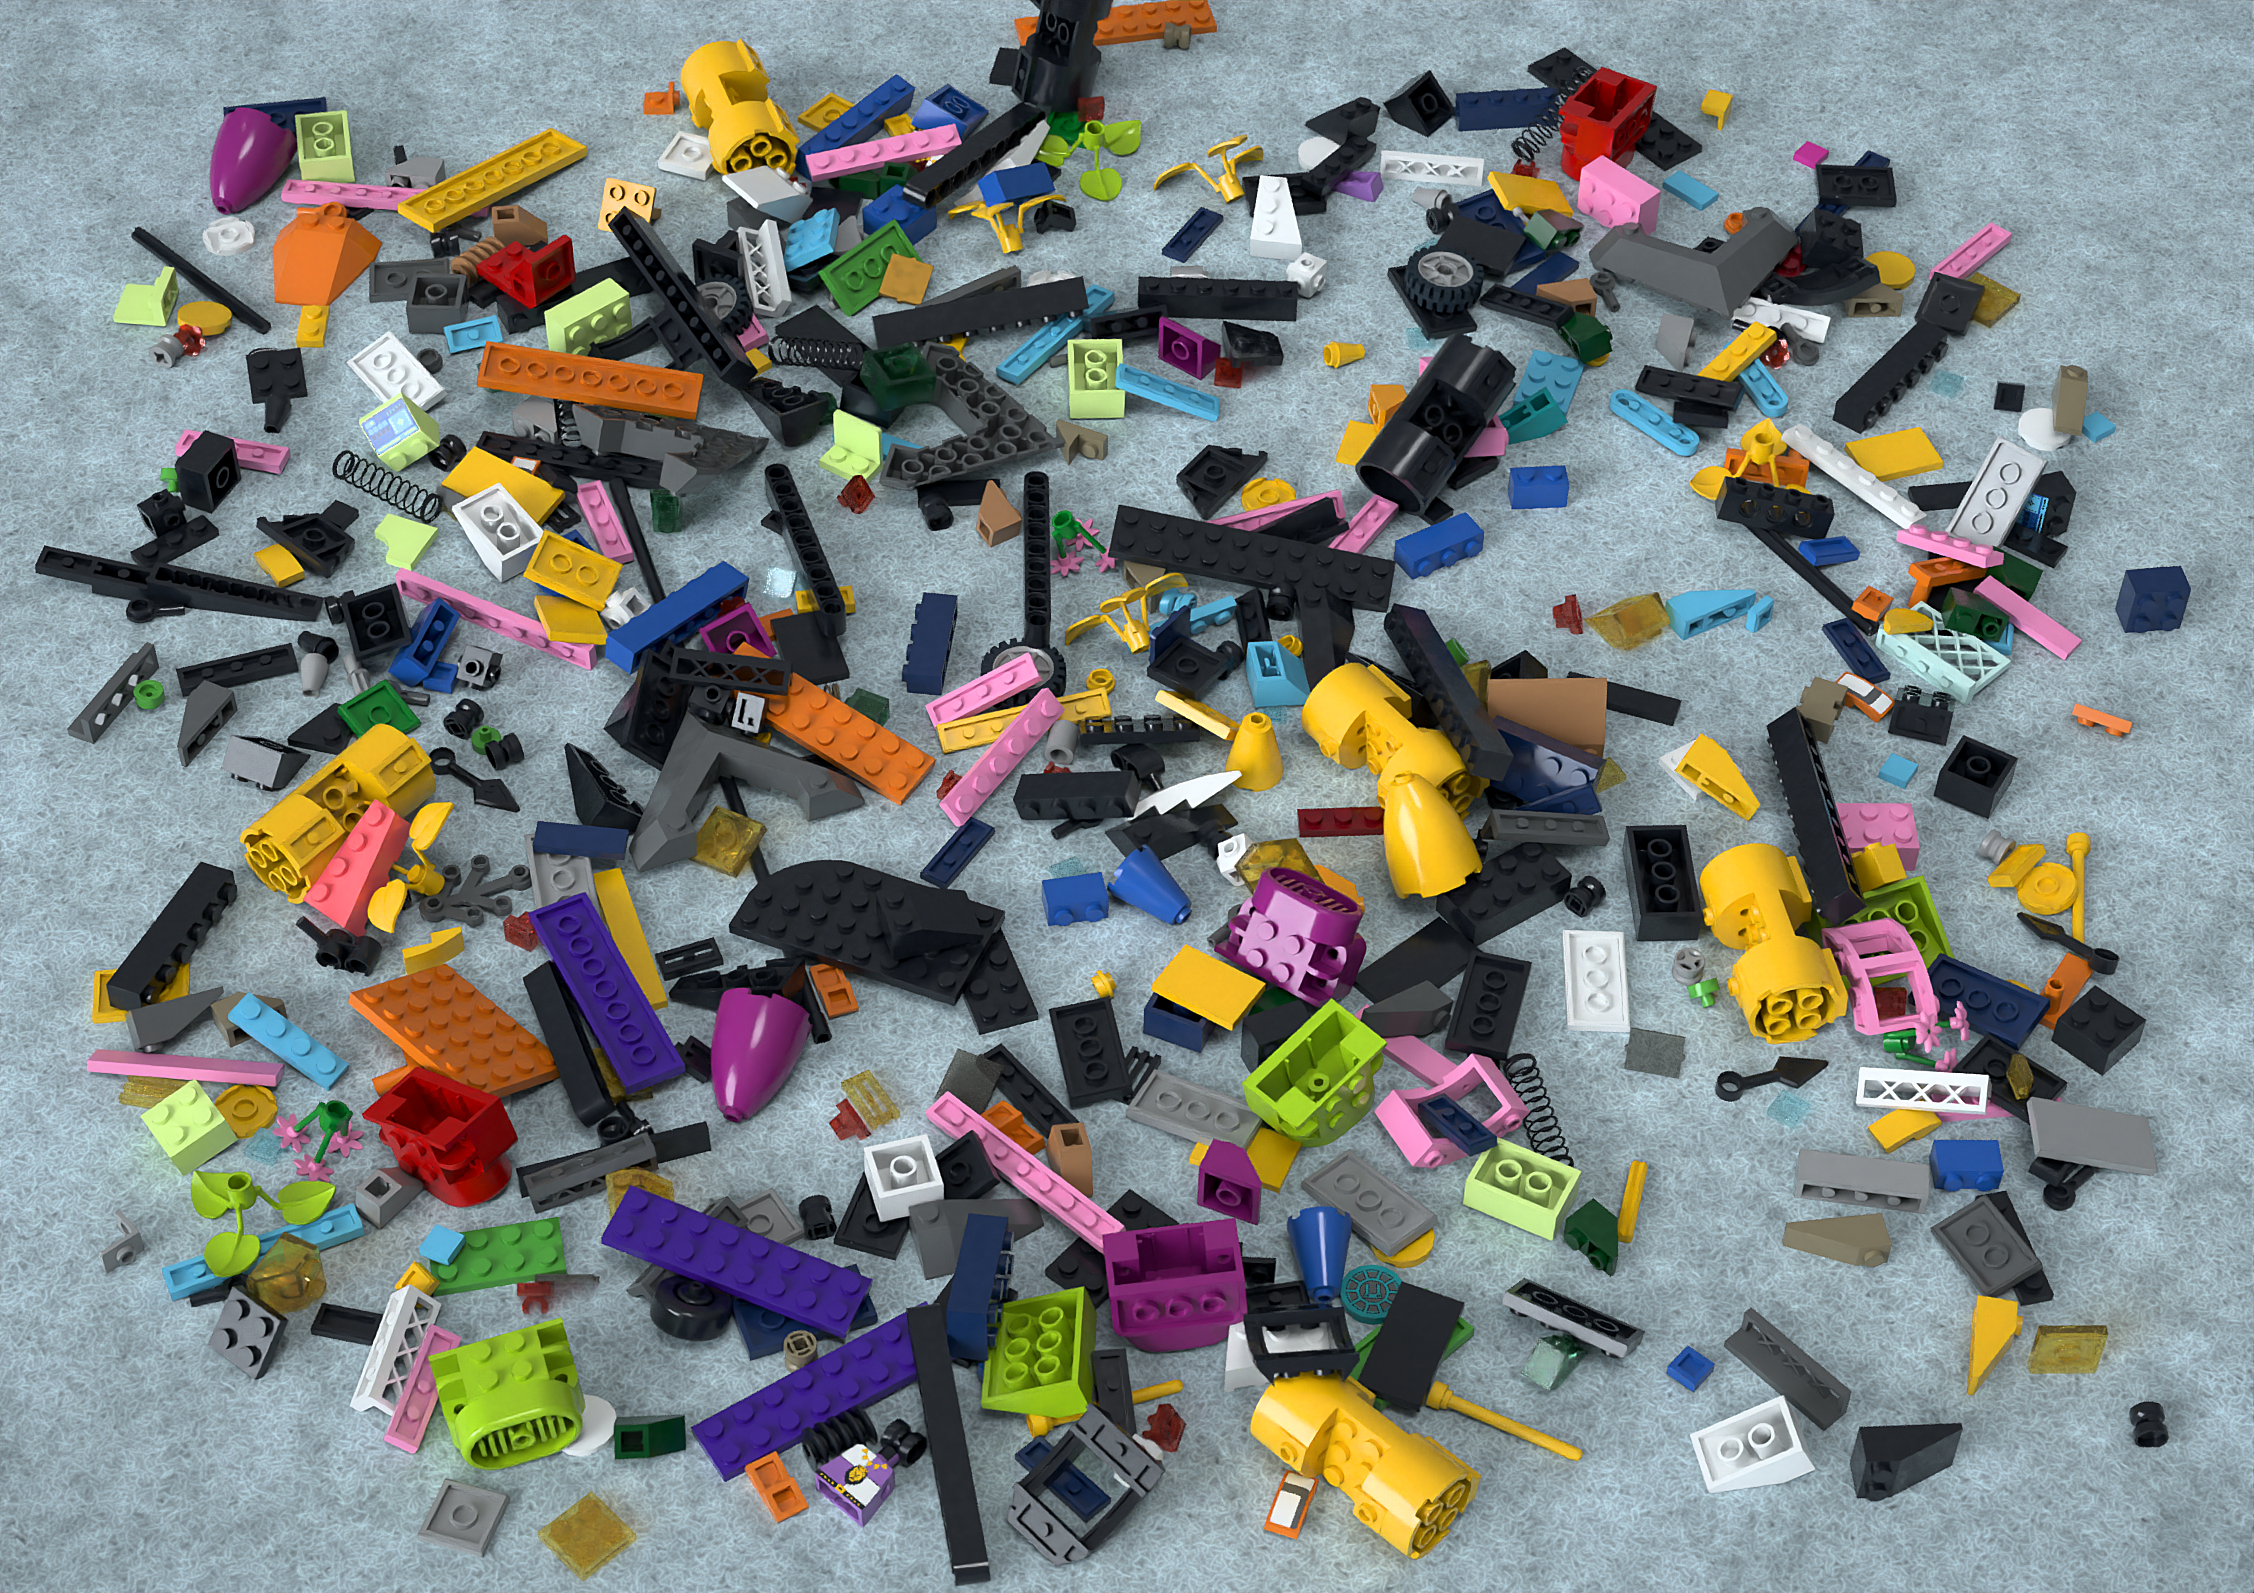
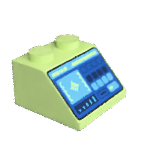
(400, 432)

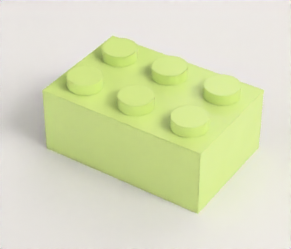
(325, 147)
(589, 317)
(1093, 378)
(1522, 1188)

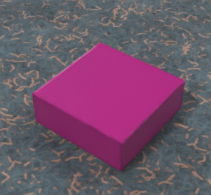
(1811, 154)

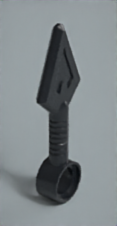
(486, 792)
(2099, 959)
(1787, 1070)

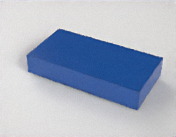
(1829, 550)

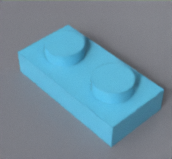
(472, 334)

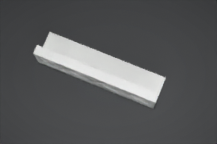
(1431, 168)
(772, 269)
(1805, 323)
(1923, 1083)
(386, 1346)

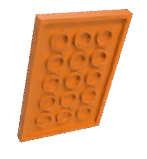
(456, 1031)

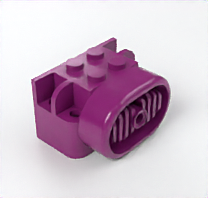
(1298, 936)
(1175, 1284)

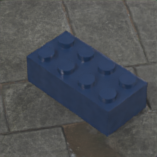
(1543, 763)
(979, 1287)

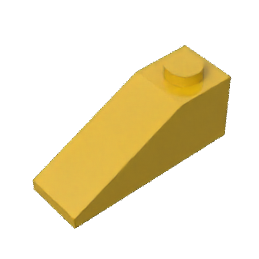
(1716, 774)
(1992, 1335)

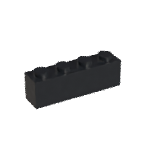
(1077, 795)

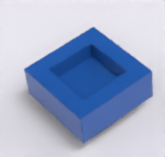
(441, 678)
(1690, 1368)

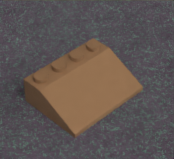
(1558, 707)

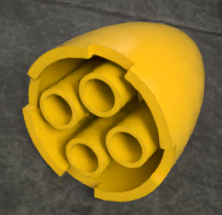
(1425, 839)

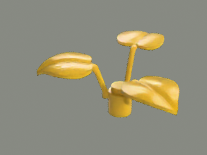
(1229, 182)
(1007, 234)
(1762, 445)
(1135, 632)
(389, 900)

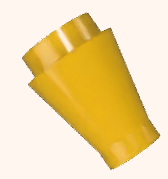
(1339, 353)

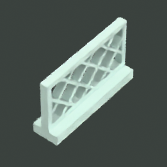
(1930, 663)

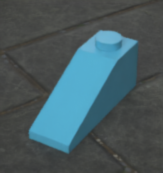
(1703, 610)

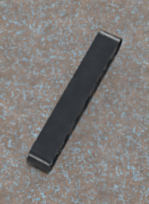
(569, 1045)

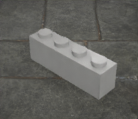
(1862, 1181)

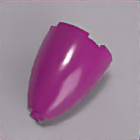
(248, 159)
(754, 1049)

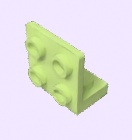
(149, 303)
(855, 449)

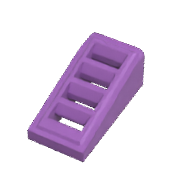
(1361, 185)

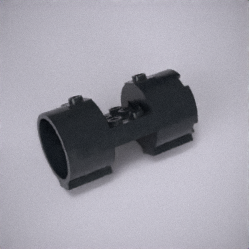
(1060, 58)
(1436, 424)

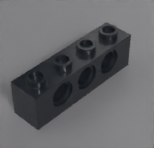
(1760, 512)

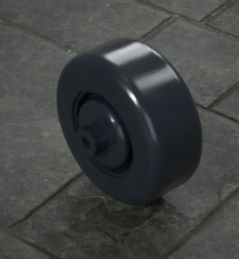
(690, 1309)

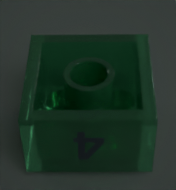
(898, 376)

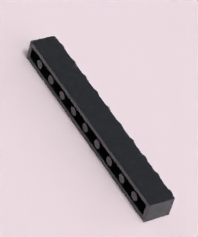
(683, 299)
(1448, 692)
(1815, 818)

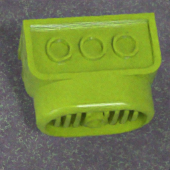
(1318, 1078)
(511, 1396)

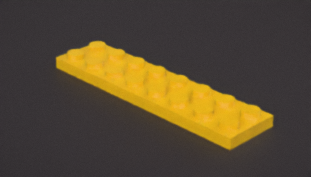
(492, 180)

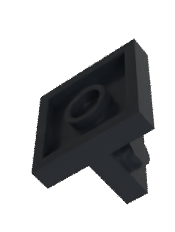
(718, 258)

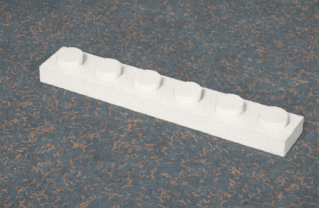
(1853, 476)

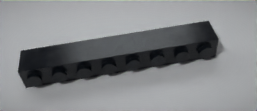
(981, 312)

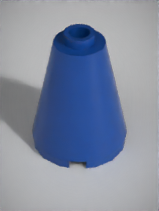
(1150, 887)
(1321, 1249)

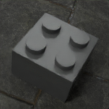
(436, 302)

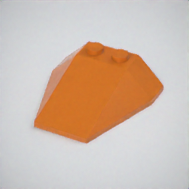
(320, 258)

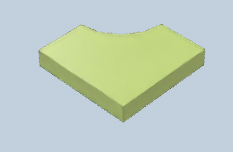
(405, 540)

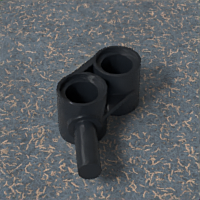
(1143, 761)
(338, 950)

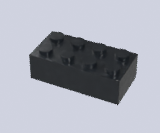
(1661, 883)
(1505, 892)

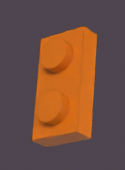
(2114, 724)

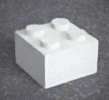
(902, 1176)

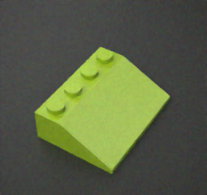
(1910, 906)
(1043, 1356)

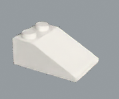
(771, 192)
(499, 530)
(1753, 1448)

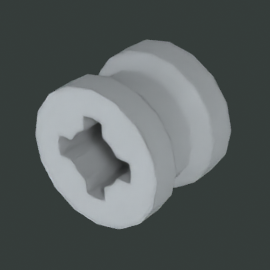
(166, 351)
(1996, 847)
(1693, 961)

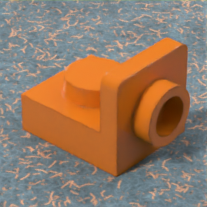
(661, 102)
(1872, 604)

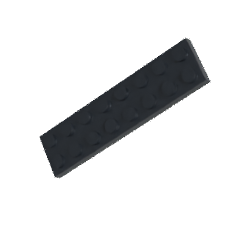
(1662, 142)

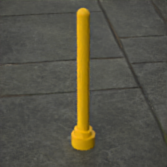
(2078, 847)
(1442, 1397)
(1041, 1425)

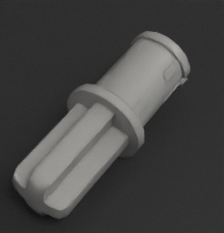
(356, 674)

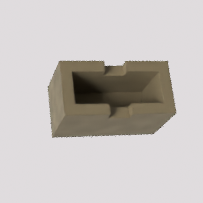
(1822, 706)

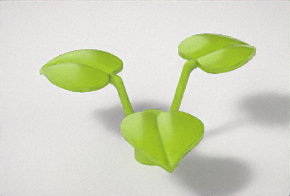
(1120, 137)
(215, 1193)

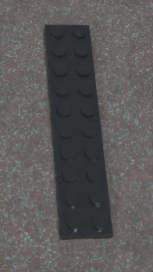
(1249, 557)

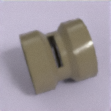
(1177, 36)
(799, 1350)

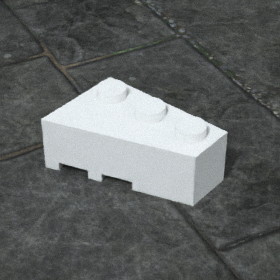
(1274, 222)
(1239, 1366)

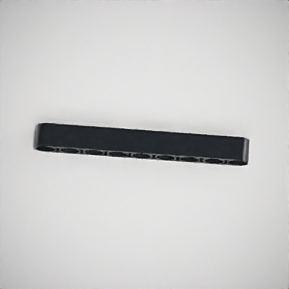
(972, 156)
(805, 550)
(1036, 560)
(948, 1445)

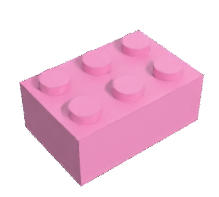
(1617, 196)
(1881, 823)

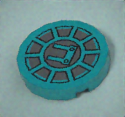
(1369, 1293)

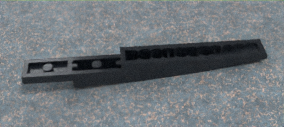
(178, 585)

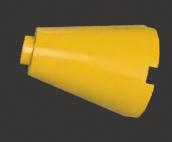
(1255, 754)

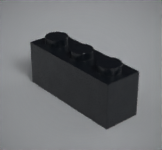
(1124, 322)

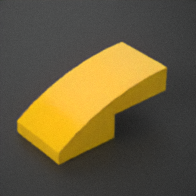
(280, 565)
(443, 947)
(1901, 1126)

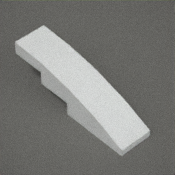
(1190, 791)

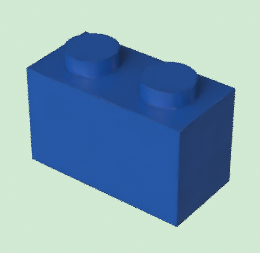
(1538, 487)
(1075, 899)
(1966, 1164)

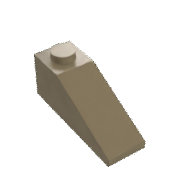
(2069, 399)
(1845, 1239)

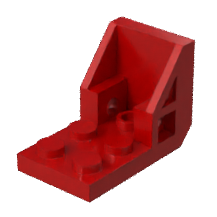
(531, 275)

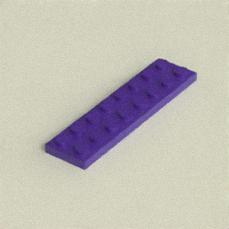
(606, 993)
(737, 1261)
(832, 1384)

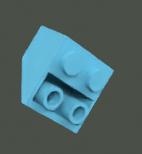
(1275, 675)

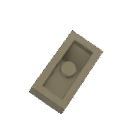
(1082, 441)

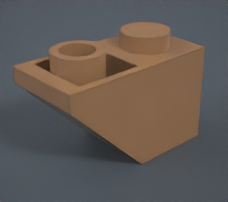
(517, 224)
(1573, 293)
(996, 516)
(1071, 1156)

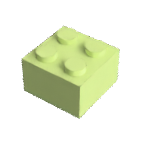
(189, 1127)

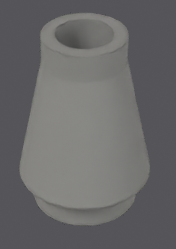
(1431, 197)
(313, 672)

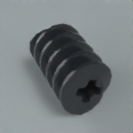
(837, 1434)

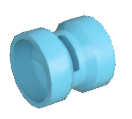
(1173, 600)

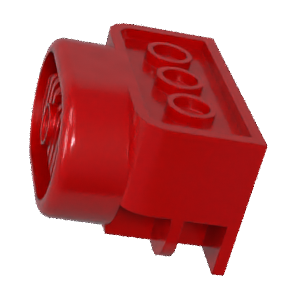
(1605, 120)
(447, 1136)

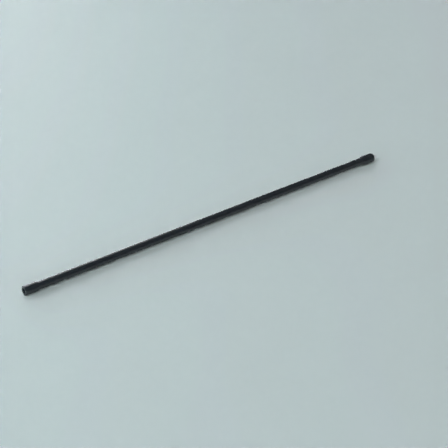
(820, 1029)

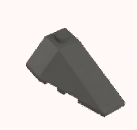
(940, 1228)

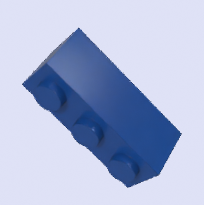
(1016, 185)
(1439, 546)
(429, 638)

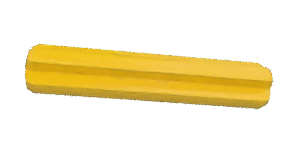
(1631, 1201)

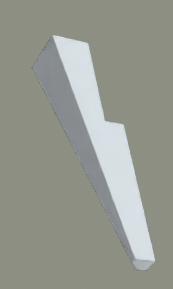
(1015, 157)

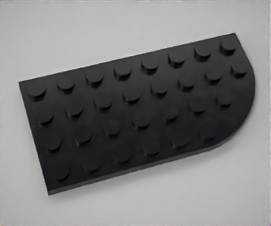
(831, 917)

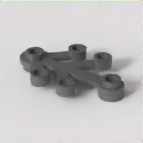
(472, 894)

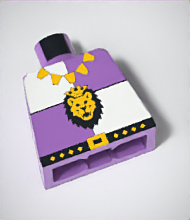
(858, 1481)

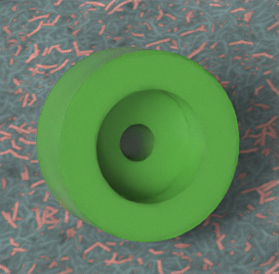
(169, 475)
(1458, 652)
(149, 694)
(482, 736)
(1704, 990)

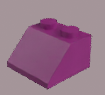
(1187, 349)
(733, 628)
(1229, 1182)

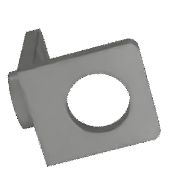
(125, 1249)

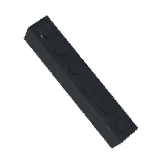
(624, 272)
(1221, 298)
(1891, 376)
(172, 938)

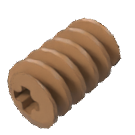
(468, 260)

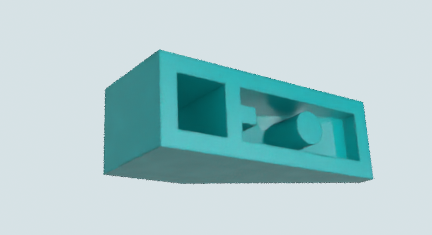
(1533, 417)

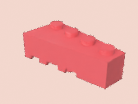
(360, 868)

